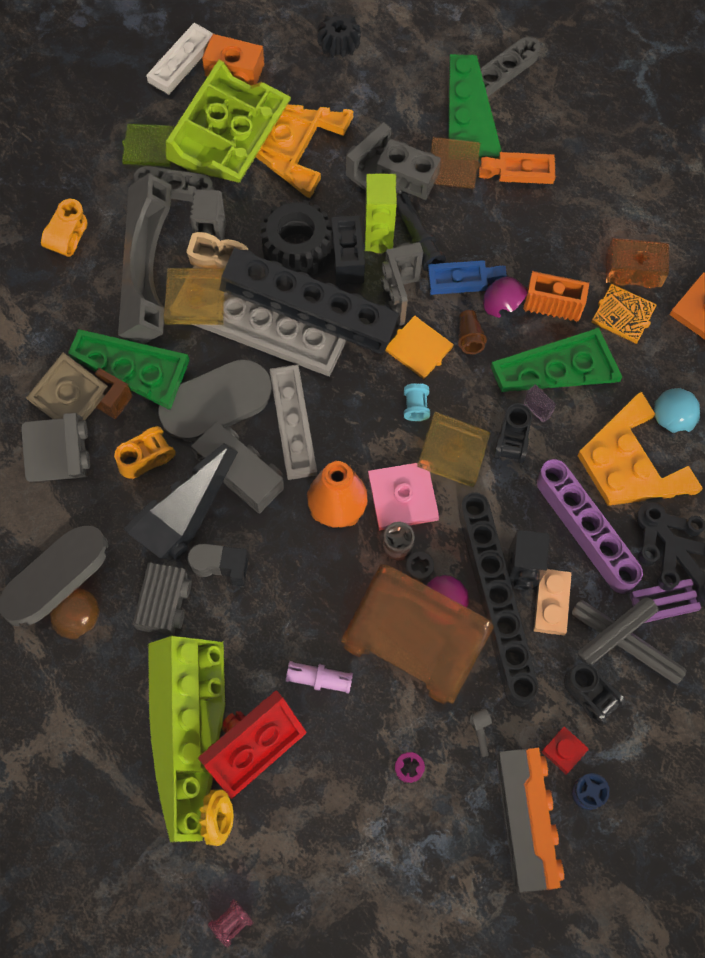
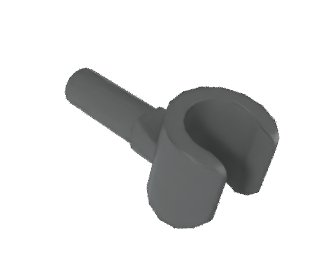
(480, 720)

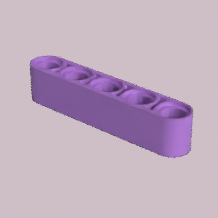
(589, 540)

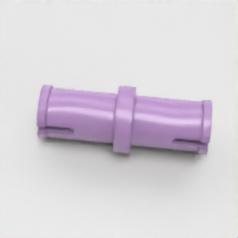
(319, 677)

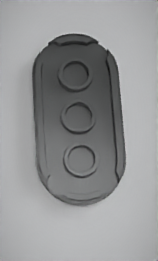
(220, 396)
(53, 575)

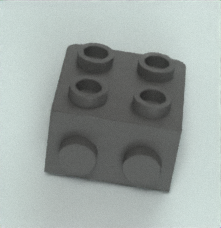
(364, 157)
(400, 268)
(55, 448)

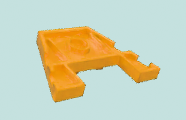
(290, 138)
(623, 468)

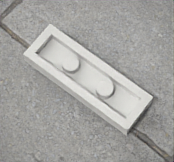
(180, 59)

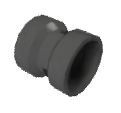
(400, 534)

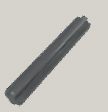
(632, 643)

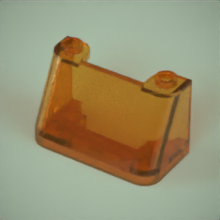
(418, 632)

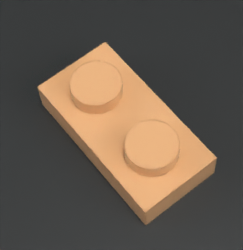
(552, 603)

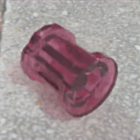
(230, 923)

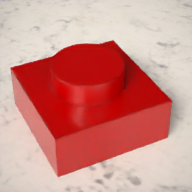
(565, 750)

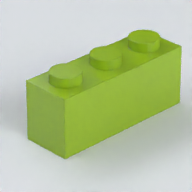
(380, 212)

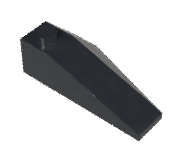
(173, 522)

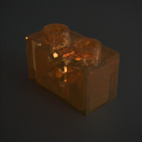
(637, 263)

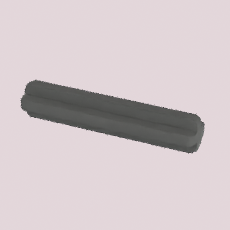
(618, 631)

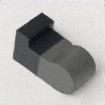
(220, 560)

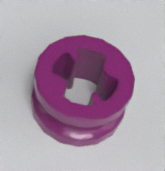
(419, 770)

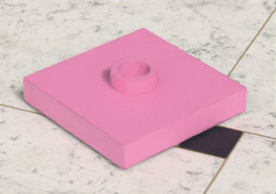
(403, 495)

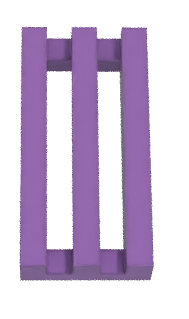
(689, 595)

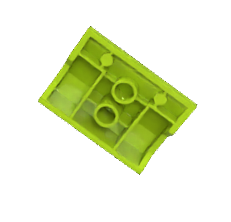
(225, 125)

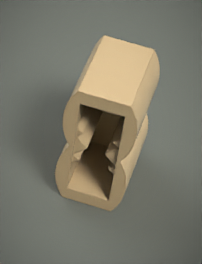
(210, 252)

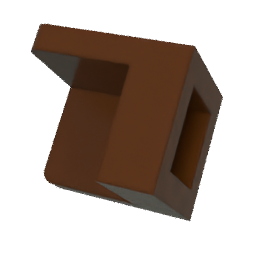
(116, 397)

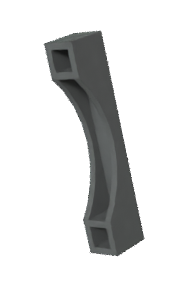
(140, 309)

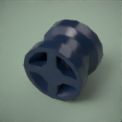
(596, 788)

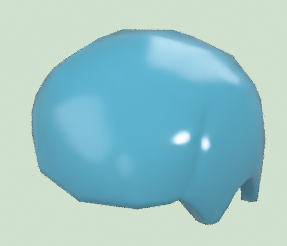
(677, 410)

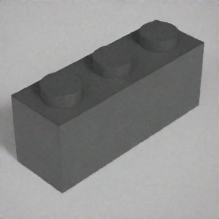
(248, 475)

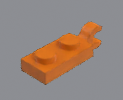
(519, 168)

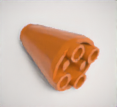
(337, 496)

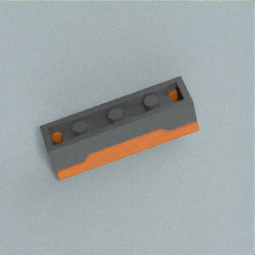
(528, 820)

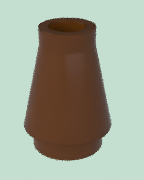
(471, 335)

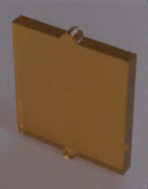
(458, 162)

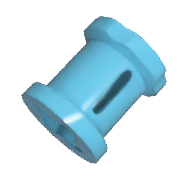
(416, 402)

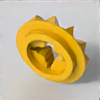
(216, 817)

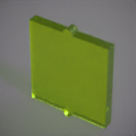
(146, 145)

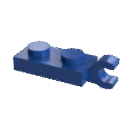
(462, 277)

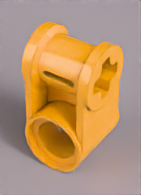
(65, 228)
(145, 450)

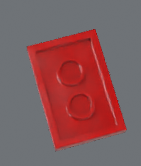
(251, 743)

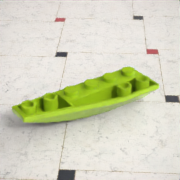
(184, 723)

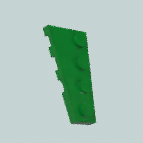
(469, 106)
(564, 363)
(145, 368)

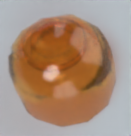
(75, 614)

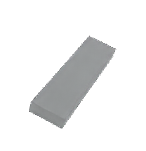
(293, 422)

